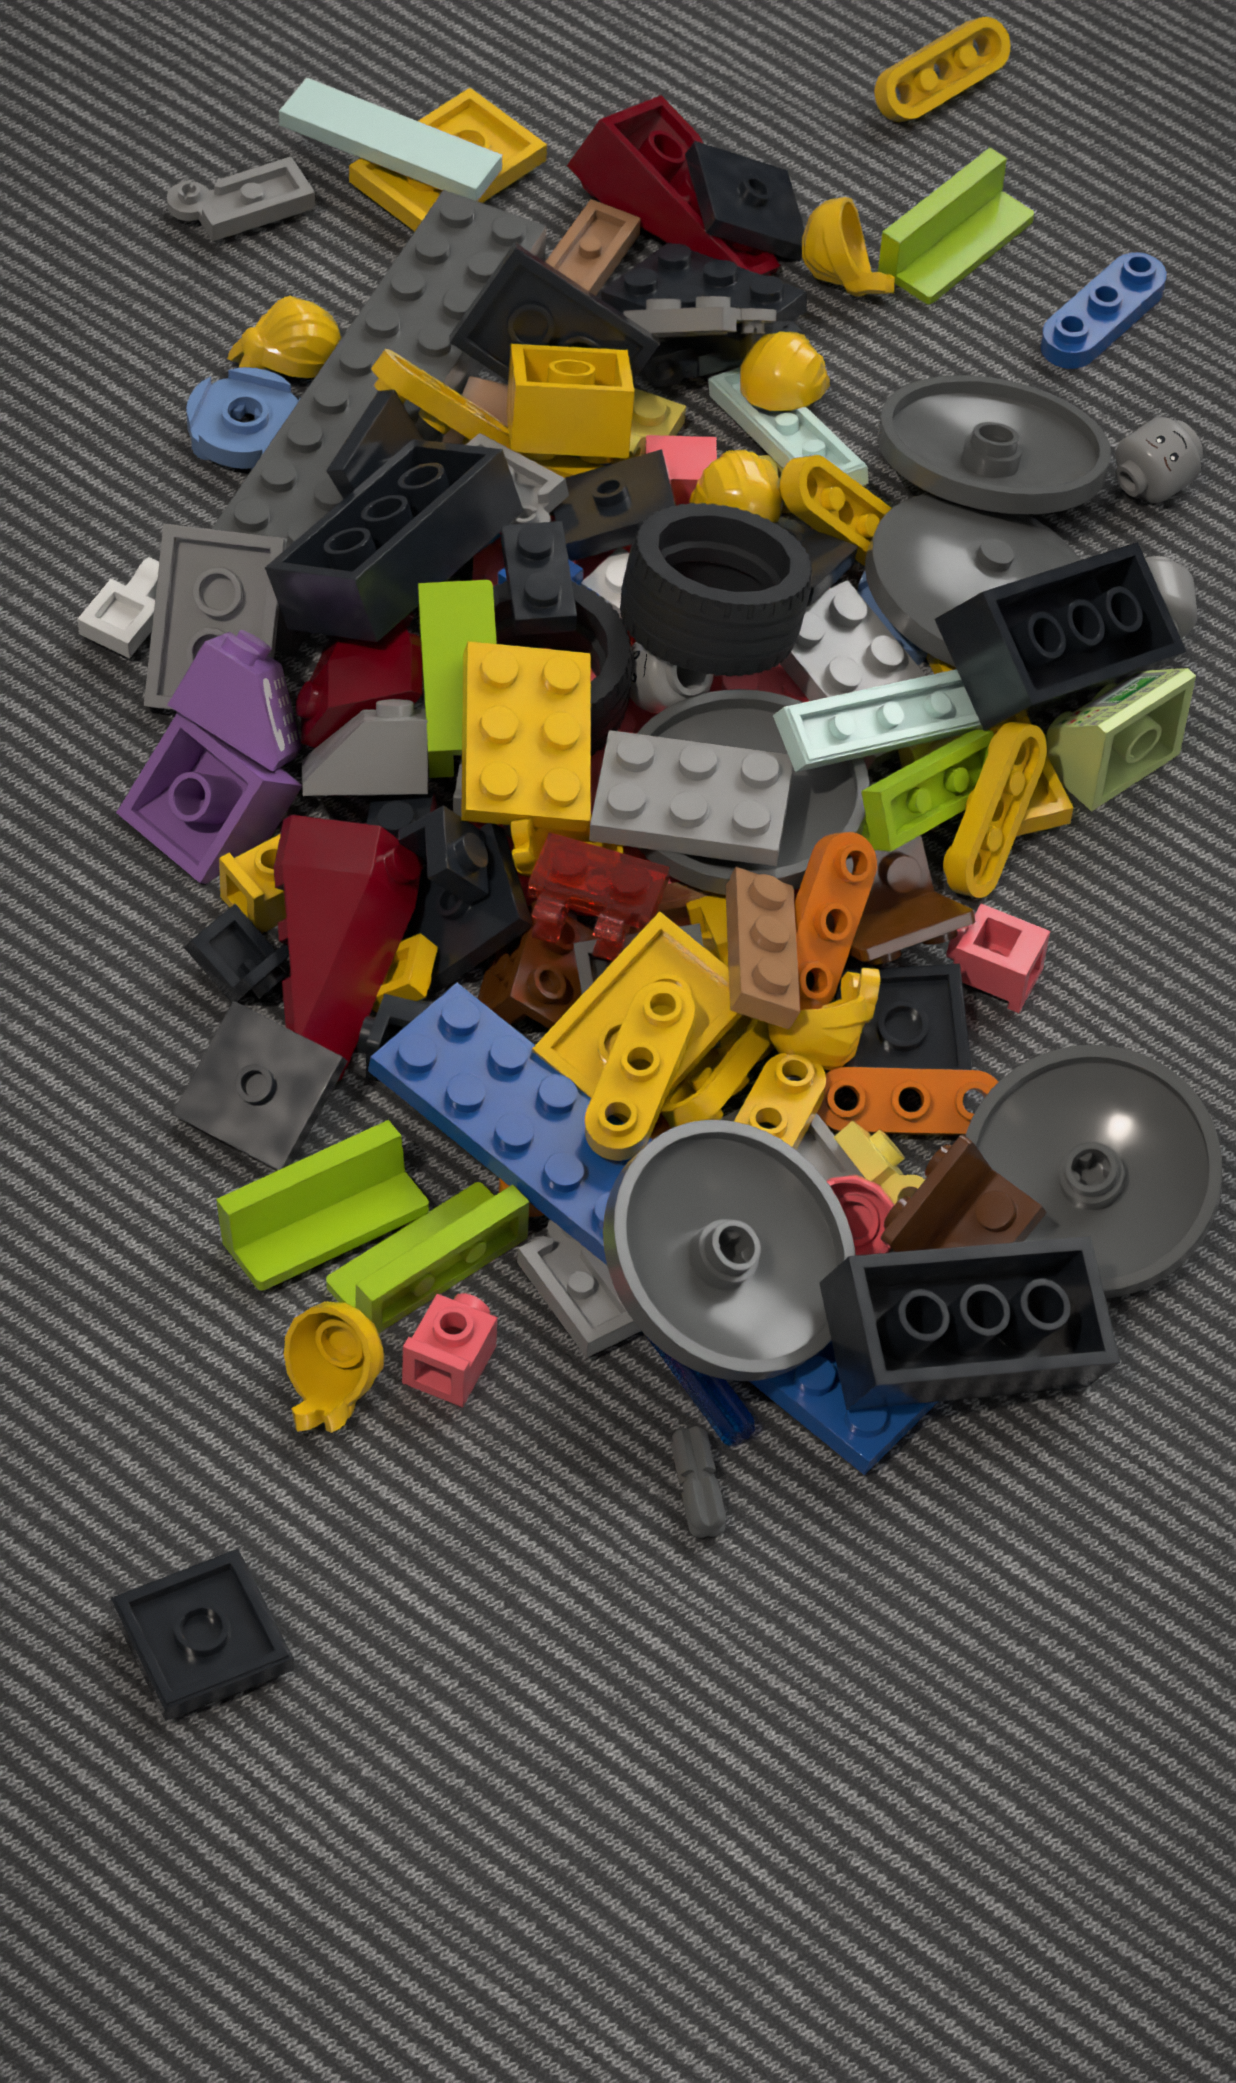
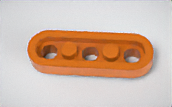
(832, 889)
(879, 1106)

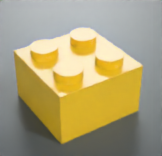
(569, 402)

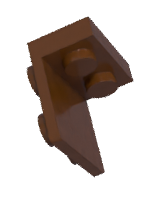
(903, 907)
(535, 975)
(961, 1205)

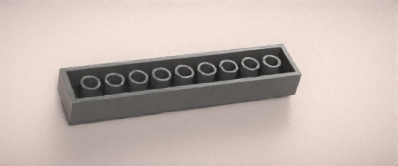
(408, 314)

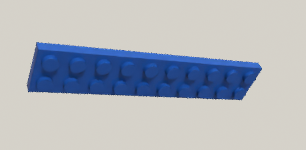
(528, 1128)

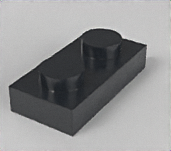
(538, 578)

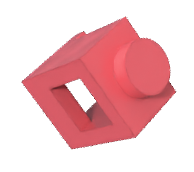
(1000, 955)
(450, 1348)

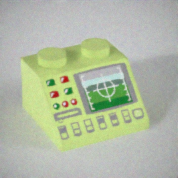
(1121, 734)

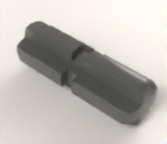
(701, 1489)

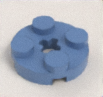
(216, 405)

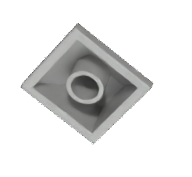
(372, 754)

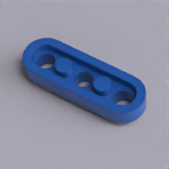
(1103, 310)

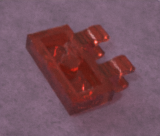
(598, 882)

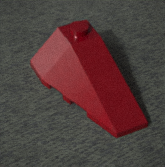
(641, 168)
(355, 677)
(345, 916)

